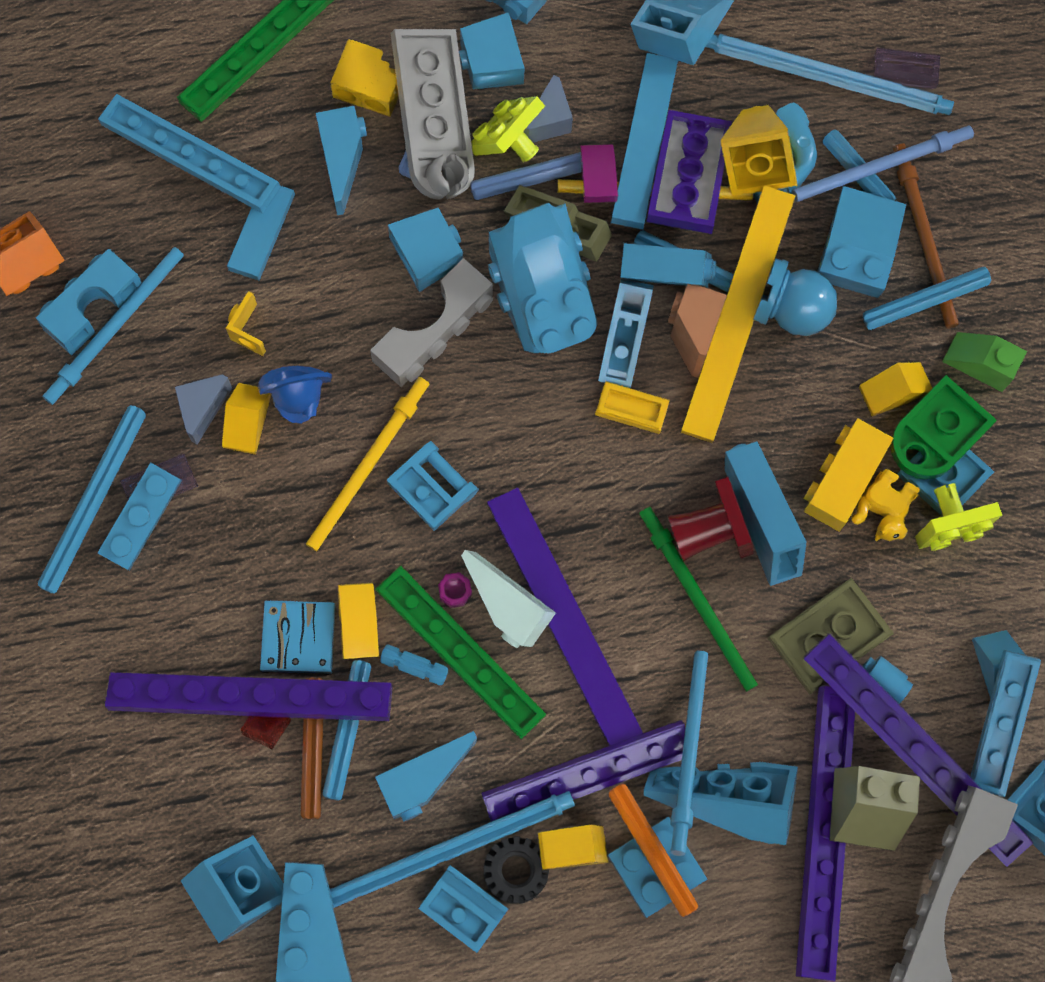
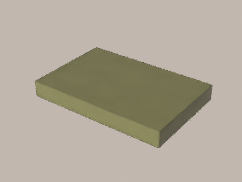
(844, 615)

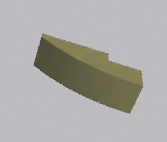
(591, 230)

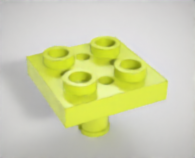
(507, 129)
(955, 521)

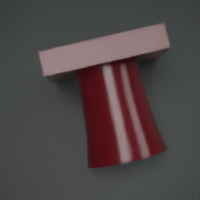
(712, 525)

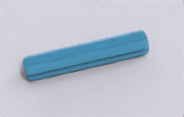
(850, 158)

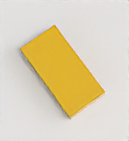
(632, 407)

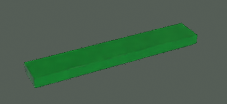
(248, 55)
(461, 652)

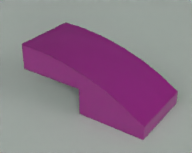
(599, 173)

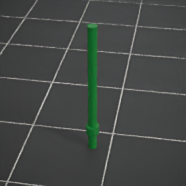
(663, 541)

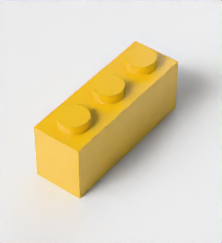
(846, 474)

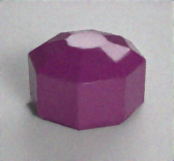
(455, 590)

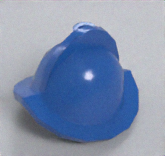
(294, 390)

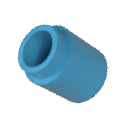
(889, 677)

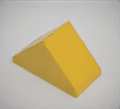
(895, 387)
(244, 418)
(573, 847)

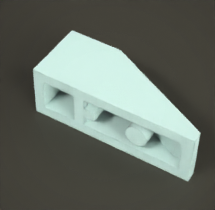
(509, 605)

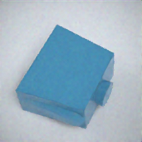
(491, 53)
(426, 246)

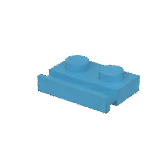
(463, 909)

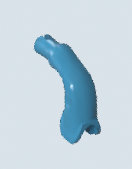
(801, 142)

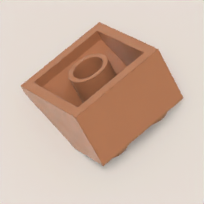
(694, 323)

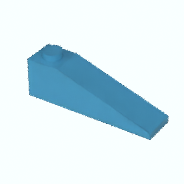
(743, 801)

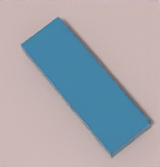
(260, 236)

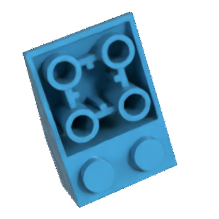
(678, 26)

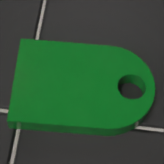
(941, 429)

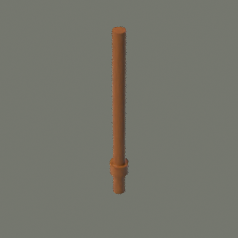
(908, 178)

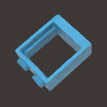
(667, 265)

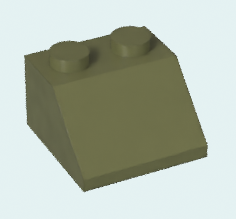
(872, 806)

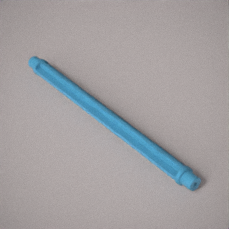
(830, 74)
(451, 848)

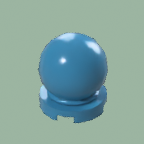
(798, 300)

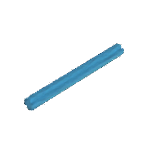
(91, 499)

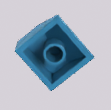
(234, 888)

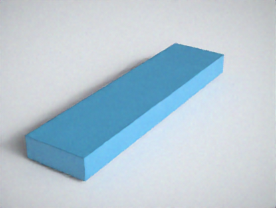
(1005, 722)

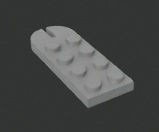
(433, 111)

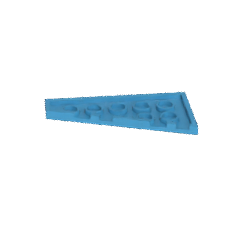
(309, 932)

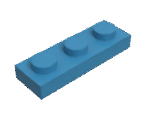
(139, 516)

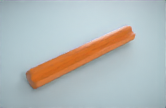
(653, 850)

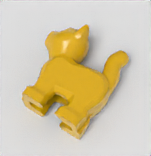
(888, 503)

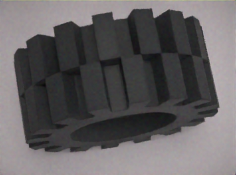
(493, 870)

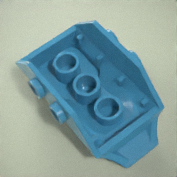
(542, 279)

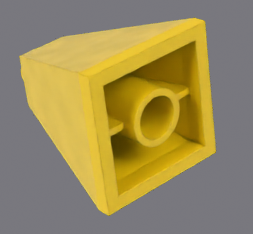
(758, 152)

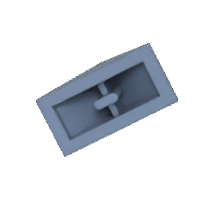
(555, 117)
(201, 402)

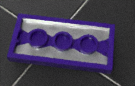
(688, 172)

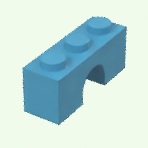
(104, 279)

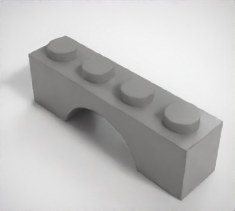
(405, 352)

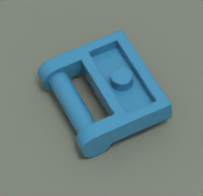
(424, 493)

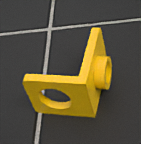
(237, 319)

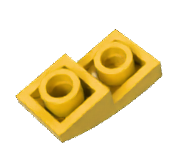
(358, 620)

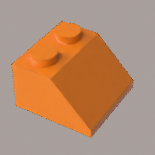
(25, 254)

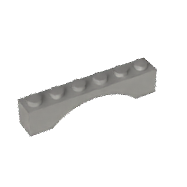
(980, 824)

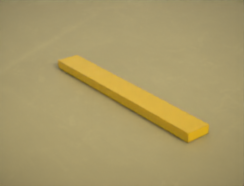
(738, 314)

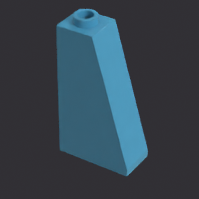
(766, 513)

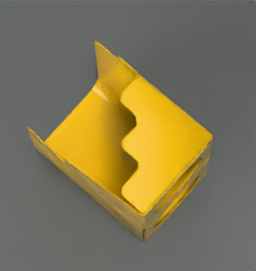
(365, 79)

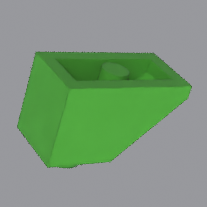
(985, 358)

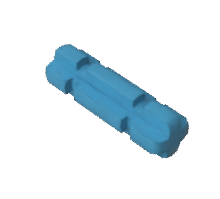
(414, 664)

